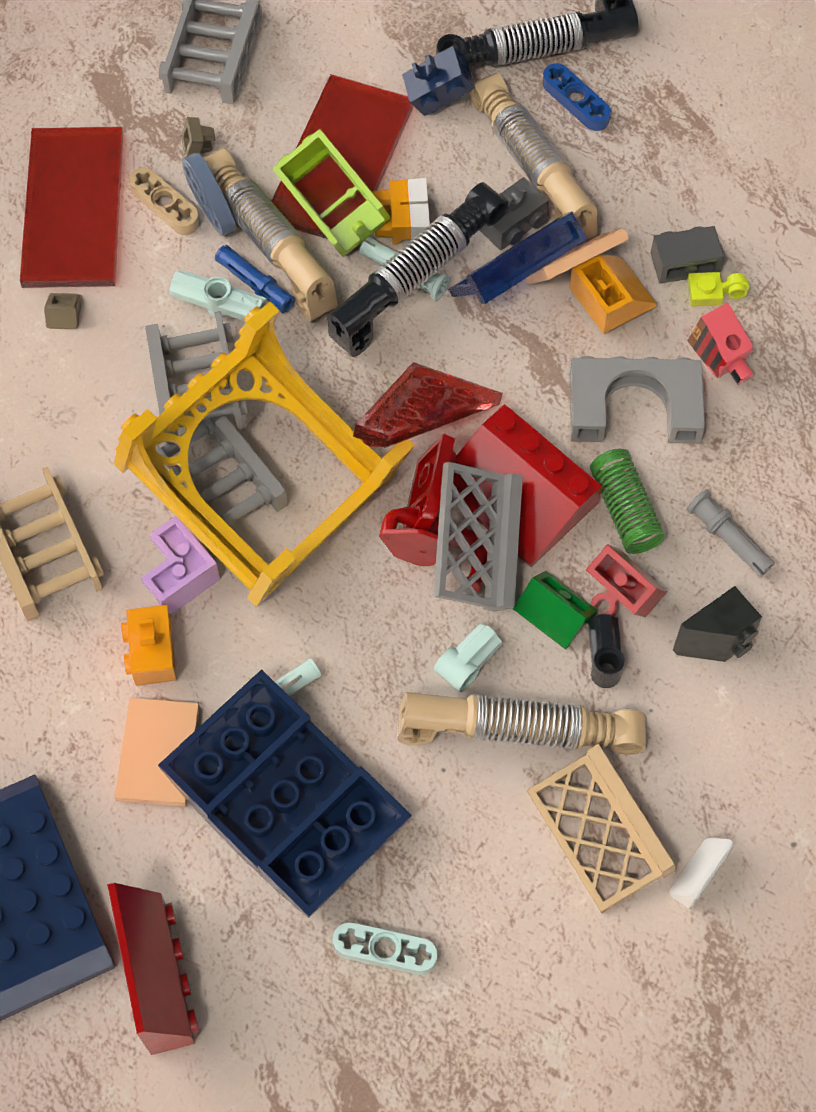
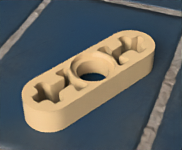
(166, 213)

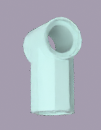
(462, 664)

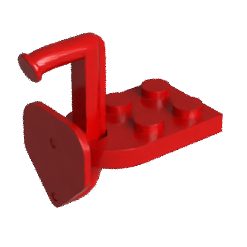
(419, 535)

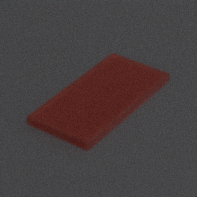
(365, 130)
(72, 207)

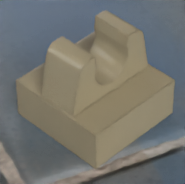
(196, 137)

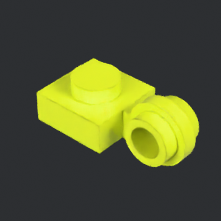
(708, 290)

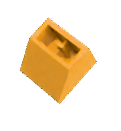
(609, 291)

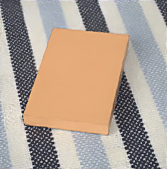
(579, 255)
(149, 737)

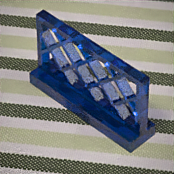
(522, 259)

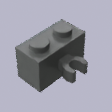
(525, 211)

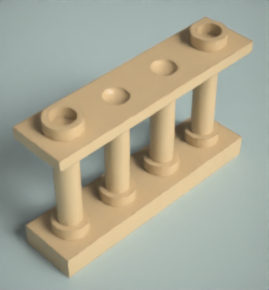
(17, 567)

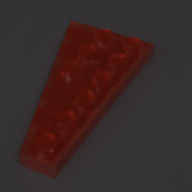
(420, 403)

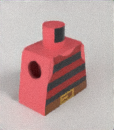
(722, 344)

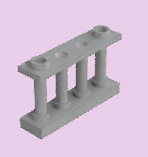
(233, 59)
(166, 369)
(248, 468)

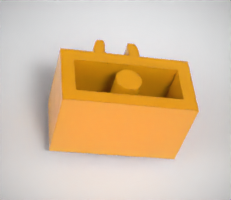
(150, 645)

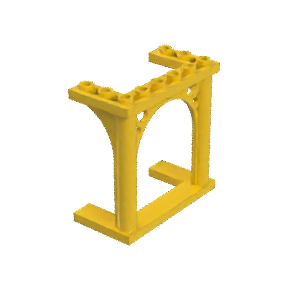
(264, 359)

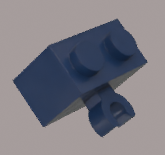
(438, 80)

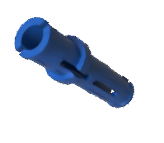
(262, 285)

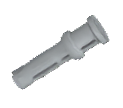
(720, 523)

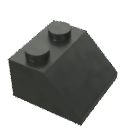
(719, 629)

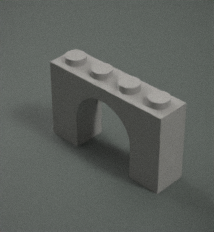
(673, 381)

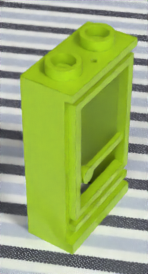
(355, 226)

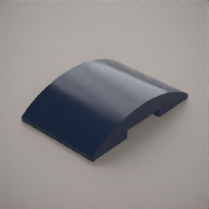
(283, 794)

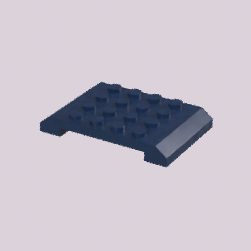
(44, 916)

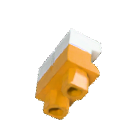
(408, 209)

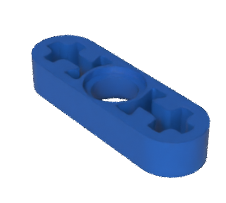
(578, 109)

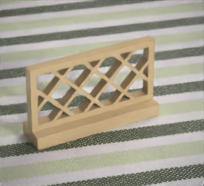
(628, 813)

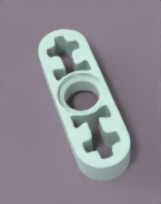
(377, 934)

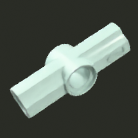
(203, 291)

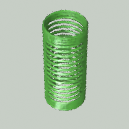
(640, 531)

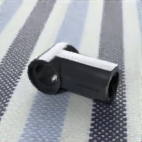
(605, 649)

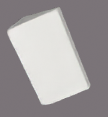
(700, 870)

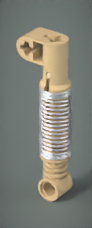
(534, 151)
(274, 237)
(478, 717)

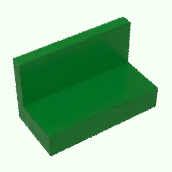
(554, 608)

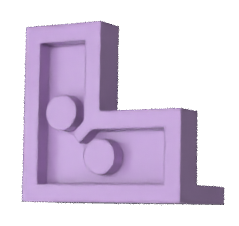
(187, 568)

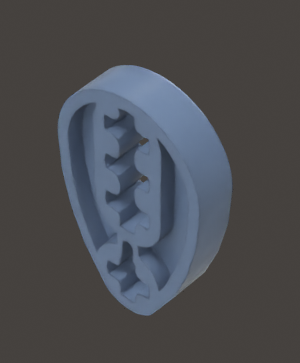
(208, 193)

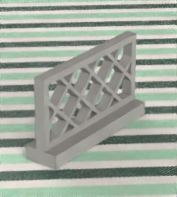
(499, 541)

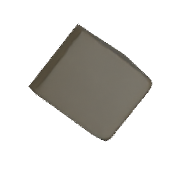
(62, 310)

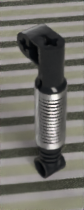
(539, 37)
(386, 287)

